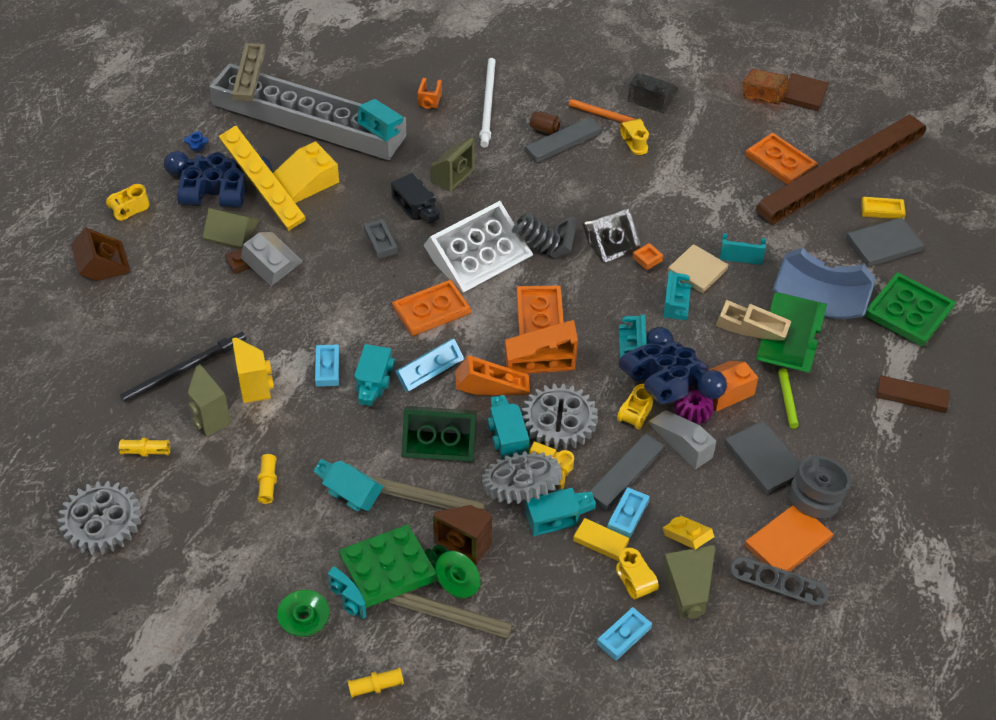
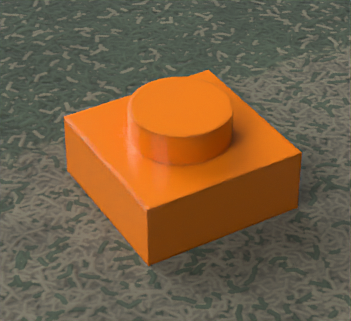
(648, 256)

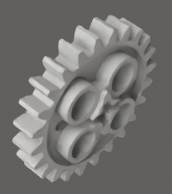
(577, 421)
(521, 477)
(100, 511)

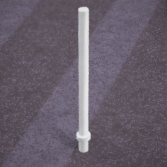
(485, 134)

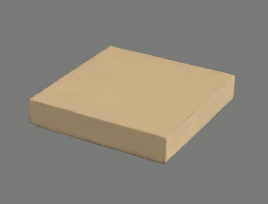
(700, 266)

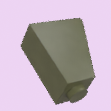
(689, 579)

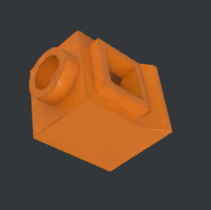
(429, 99)

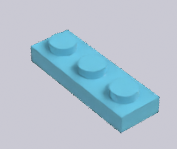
(429, 365)

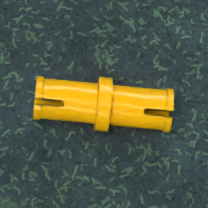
(144, 447)
(267, 479)
(375, 682)

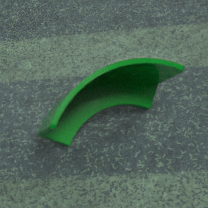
(799, 345)

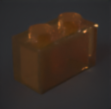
(765, 86)

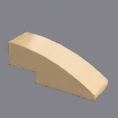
(752, 322)

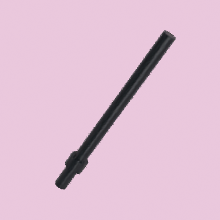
(223, 345)

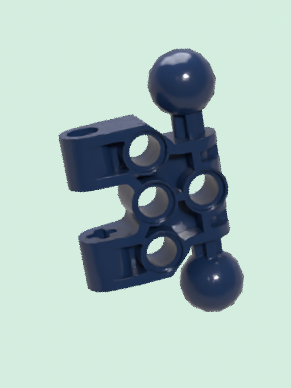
(208, 174)
(671, 369)

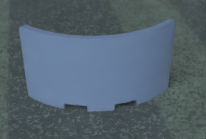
(842, 289)

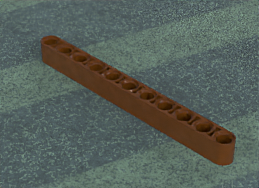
(840, 169)

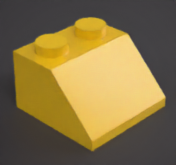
(252, 372)

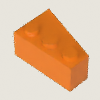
(543, 350)

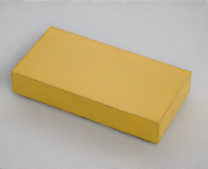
(883, 207)
(600, 539)

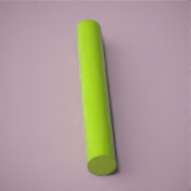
(788, 398)

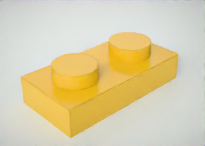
(688, 532)

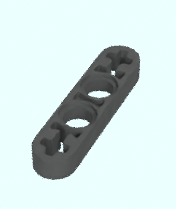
(779, 581)

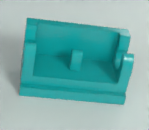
(379, 119)
(743, 251)
(677, 296)
(632, 335)

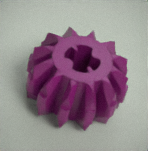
(694, 407)

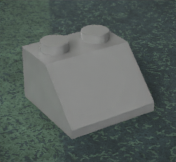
(269, 257)

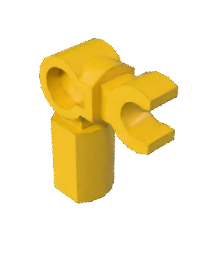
(563, 457)

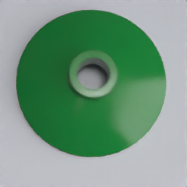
(457, 574)
(303, 604)

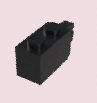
(415, 198)

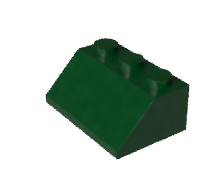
(439, 433)

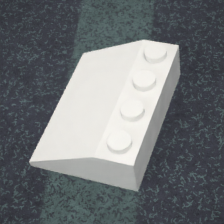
(477, 247)

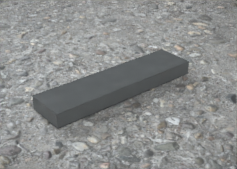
(563, 139)
(626, 471)

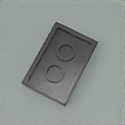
(885, 242)
(763, 456)

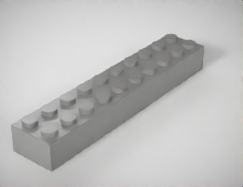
(305, 112)

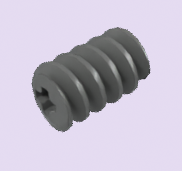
(538, 232)

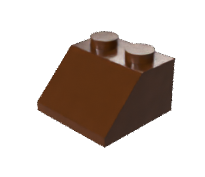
(99, 255)
(464, 531)

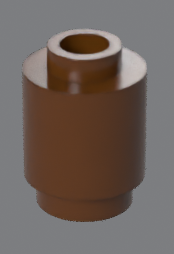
(545, 122)

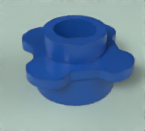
(196, 141)

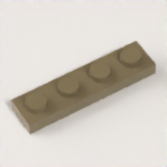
(248, 72)

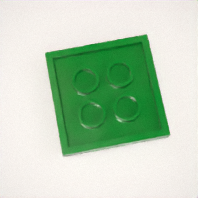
(910, 309)
(388, 565)

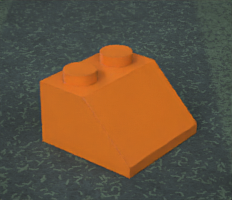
(740, 383)

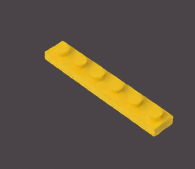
(262, 178)

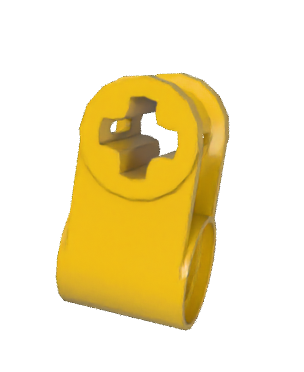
(635, 136)
(130, 201)
(636, 407)
(636, 574)

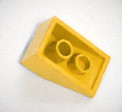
(307, 172)

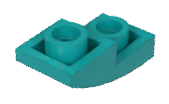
(351, 597)

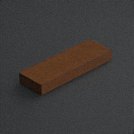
(913, 394)

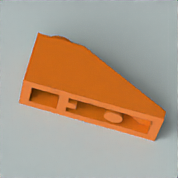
(488, 378)

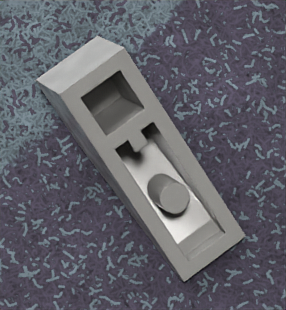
(685, 437)

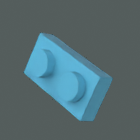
(327, 365)
(628, 512)
(624, 633)

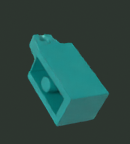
(373, 373)
(508, 428)
(349, 483)
(557, 510)

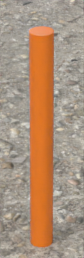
(599, 111)

